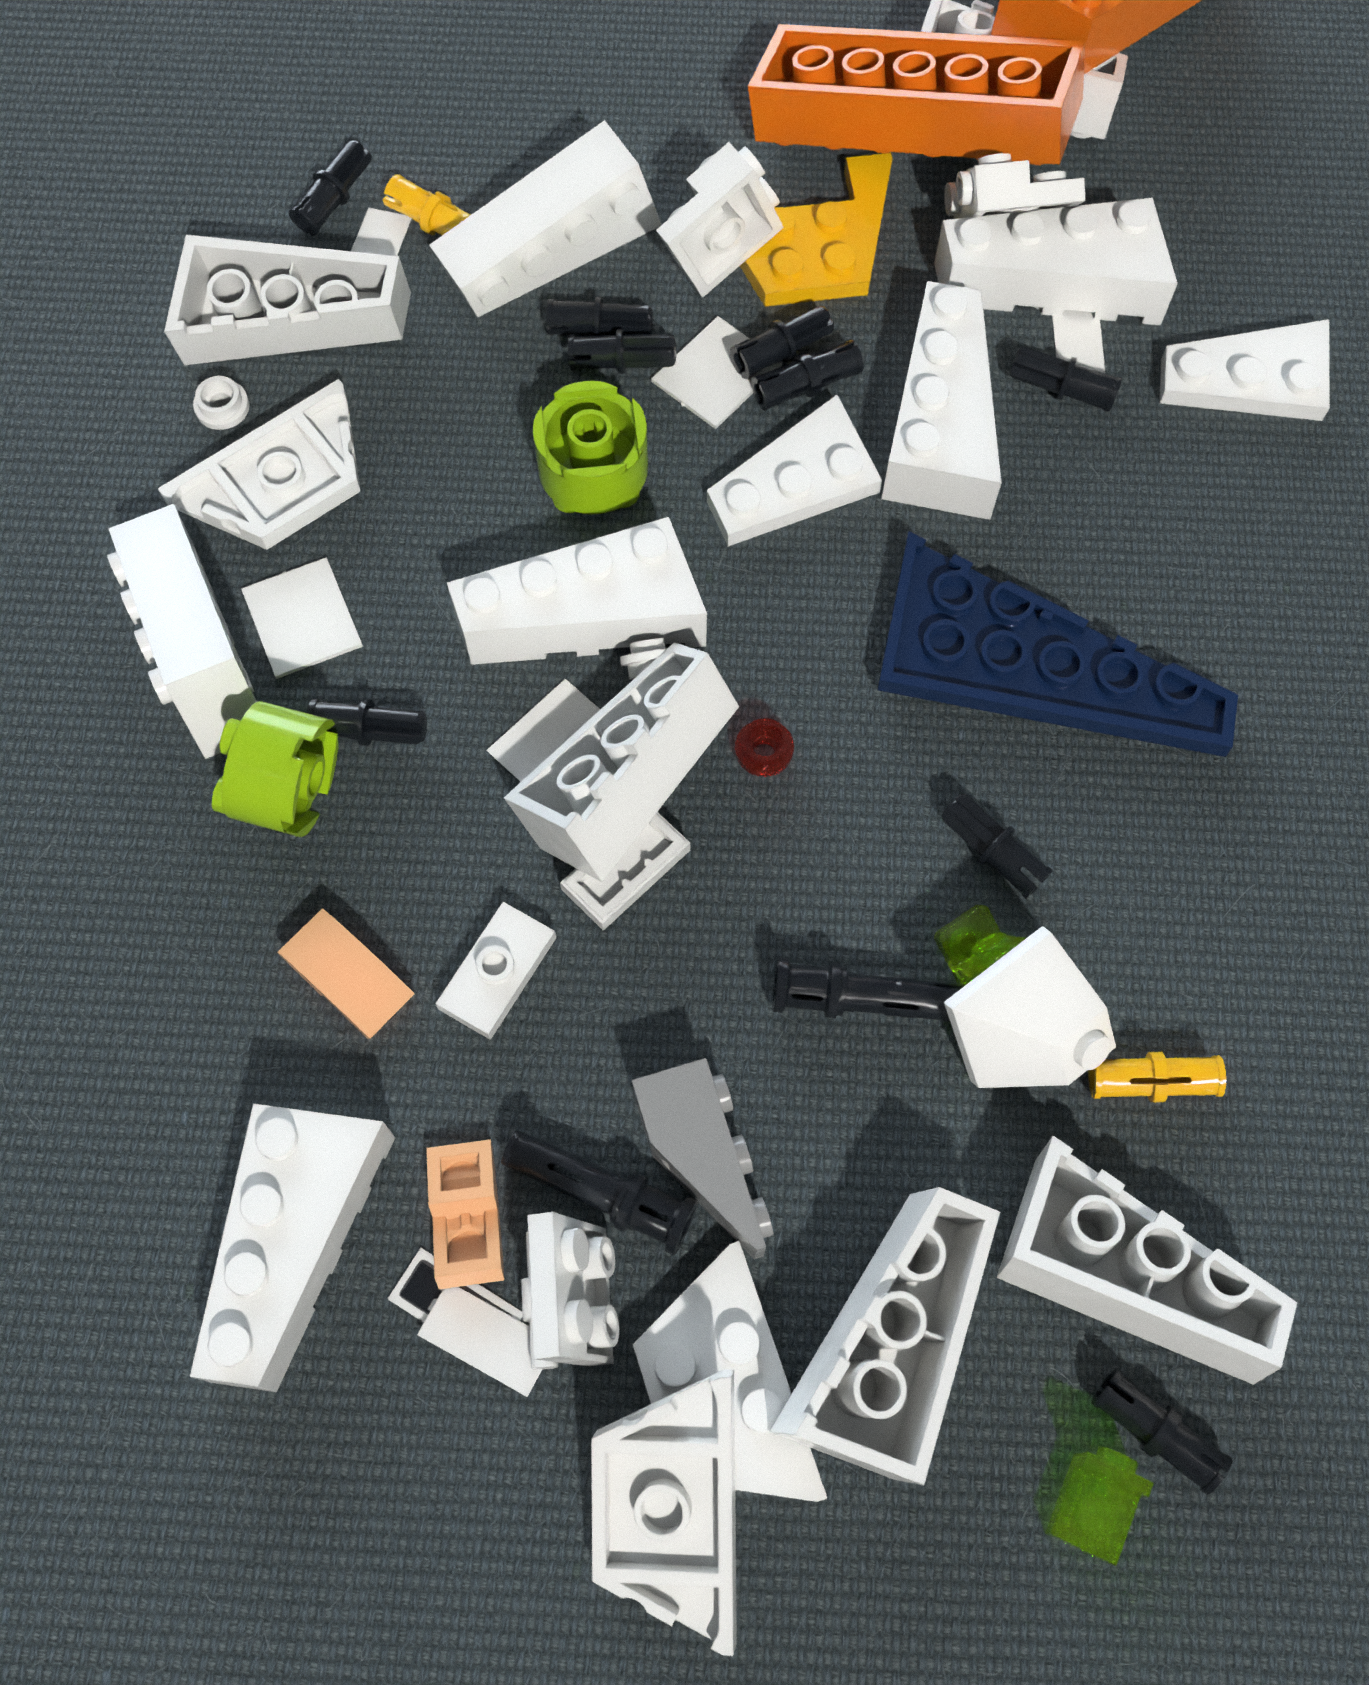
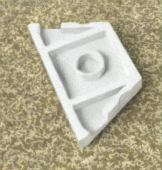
(275, 474)
(720, 1328)
(670, 1509)

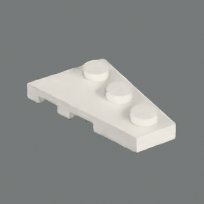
(1252, 372)
(795, 477)

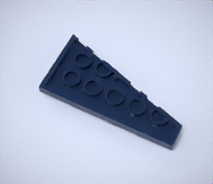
(1024, 657)

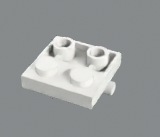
(568, 1292)

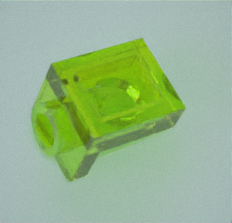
(973, 943)
(1098, 1503)

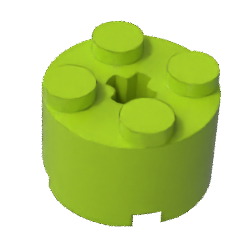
(591, 448)
(275, 768)

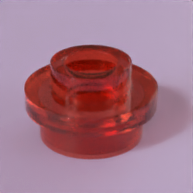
(764, 732)

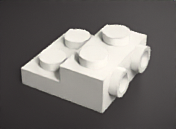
(1005, 187)
(723, 220)

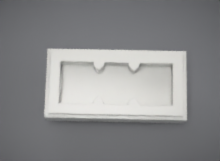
(640, 867)
(496, 970)

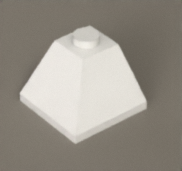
(1030, 1019)

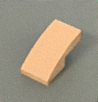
(346, 973)
(464, 1214)

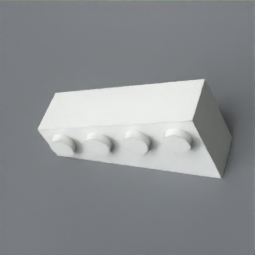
(549, 222)
(1062, 259)
(281, 299)
(582, 599)
(180, 625)
(624, 762)
(282, 1237)

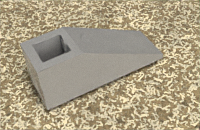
(691, 1140)

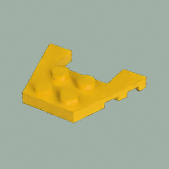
(825, 246)

